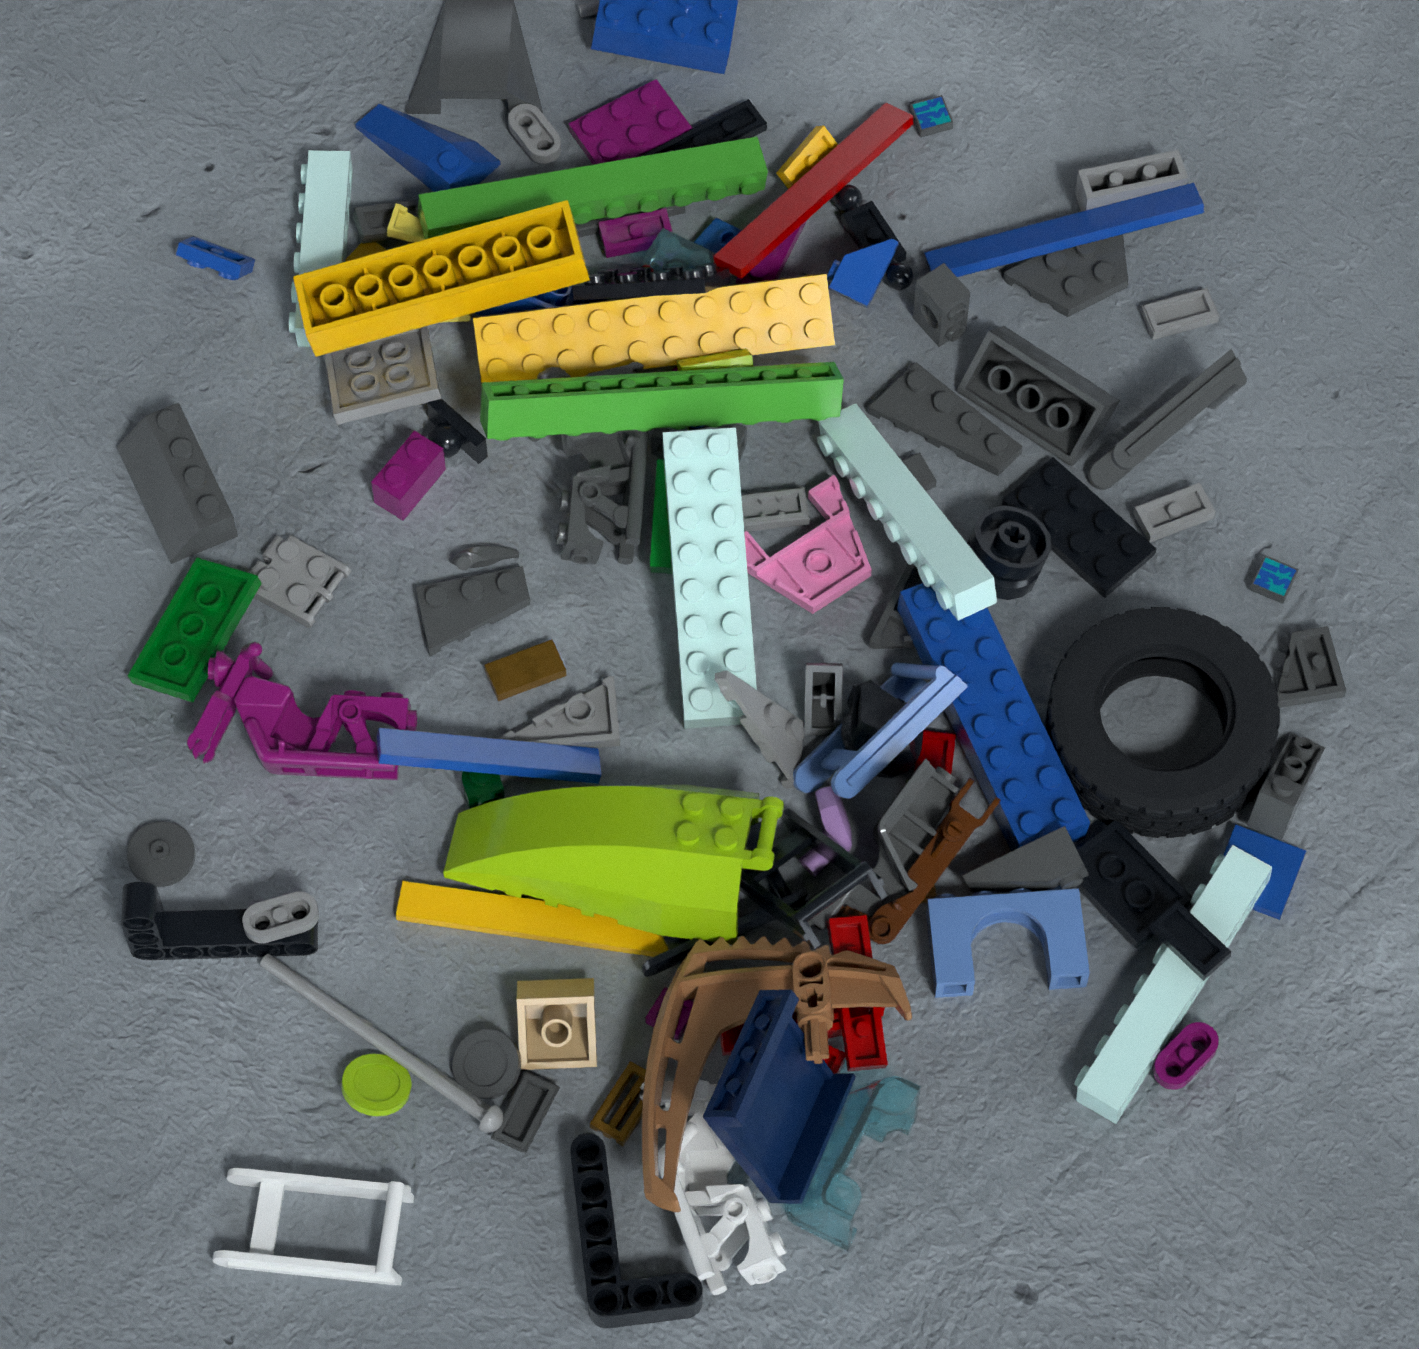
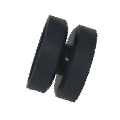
(1012, 548)

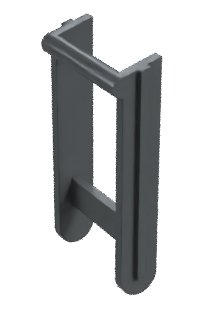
(1206, 390)

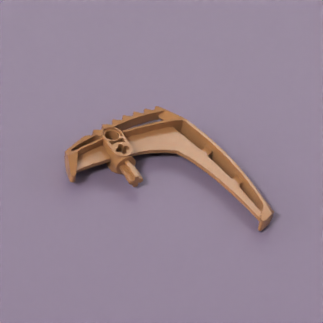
(724, 1003)

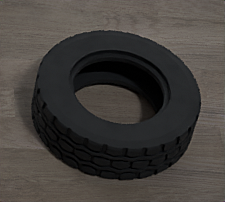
(1177, 647)

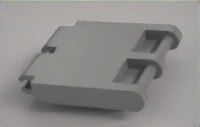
(296, 578)

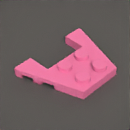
(820, 562)

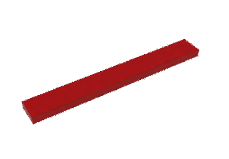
(813, 190)

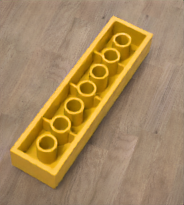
(441, 278)

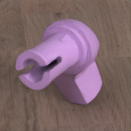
(834, 825)

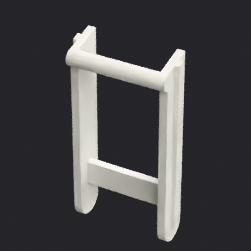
(267, 1217)

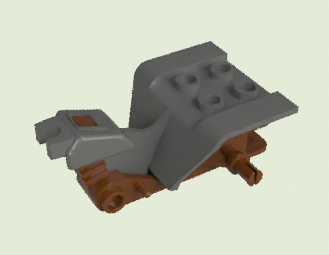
(910, 852)

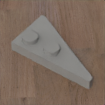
(582, 721)
(767, 723)

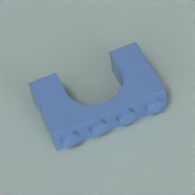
(1049, 914)

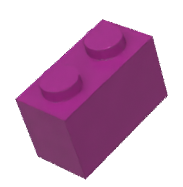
(408, 475)

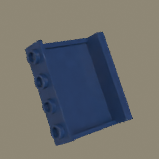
(774, 1103)

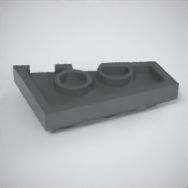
(467, 603)

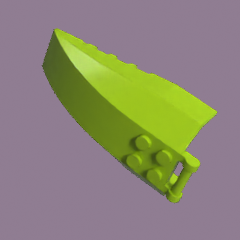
(630, 853)

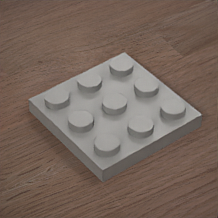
(382, 375)

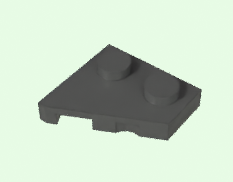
(1310, 669)

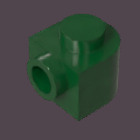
(481, 788)

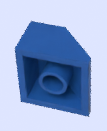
(861, 272)

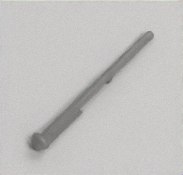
(490, 1117)

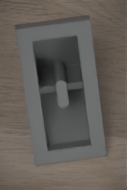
(822, 698)

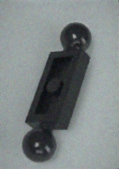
(869, 228)

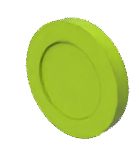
(376, 1085)

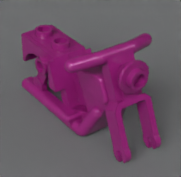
(284, 735)

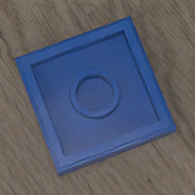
(1285, 864)

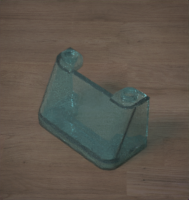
(832, 1197)

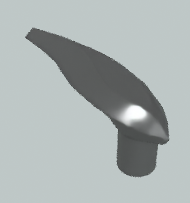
(482, 556)

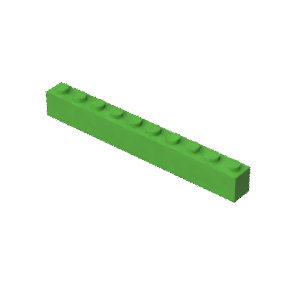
(605, 188)
(660, 400)

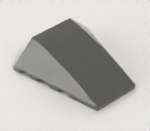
(475, 56)

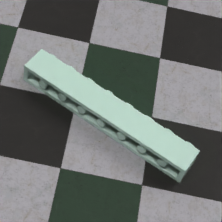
(907, 513)
(1169, 989)

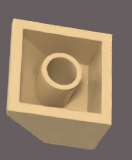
(556, 1023)

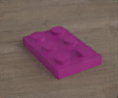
(629, 125)

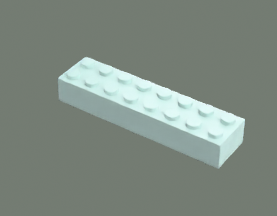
(708, 571)

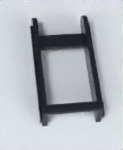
(803, 836)
(680, 947)

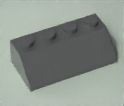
(1037, 394)
(176, 484)

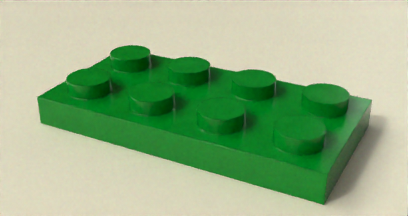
(194, 629)

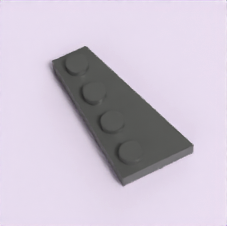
(934, 411)

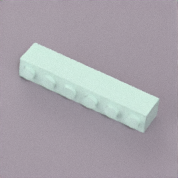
(324, 222)

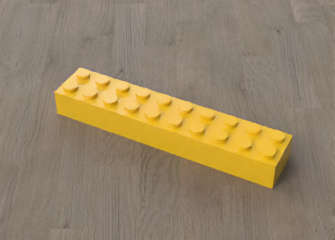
(655, 329)

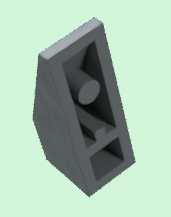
(1035, 866)

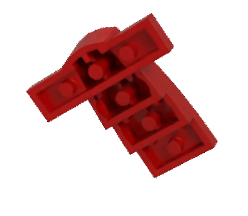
(858, 1025)

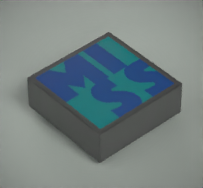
(931, 116)
(1274, 579)

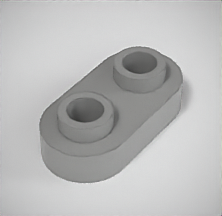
(536, 136)
(279, 914)

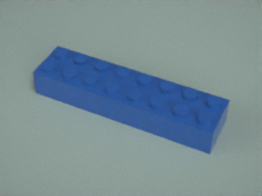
(996, 721)

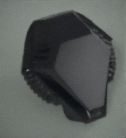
(868, 713)

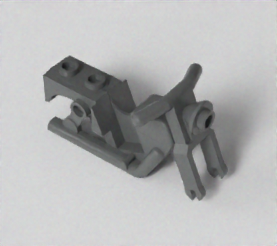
(616, 468)

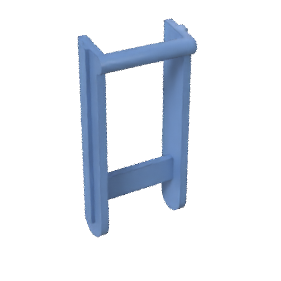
(859, 767)

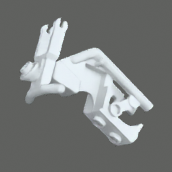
(705, 1191)

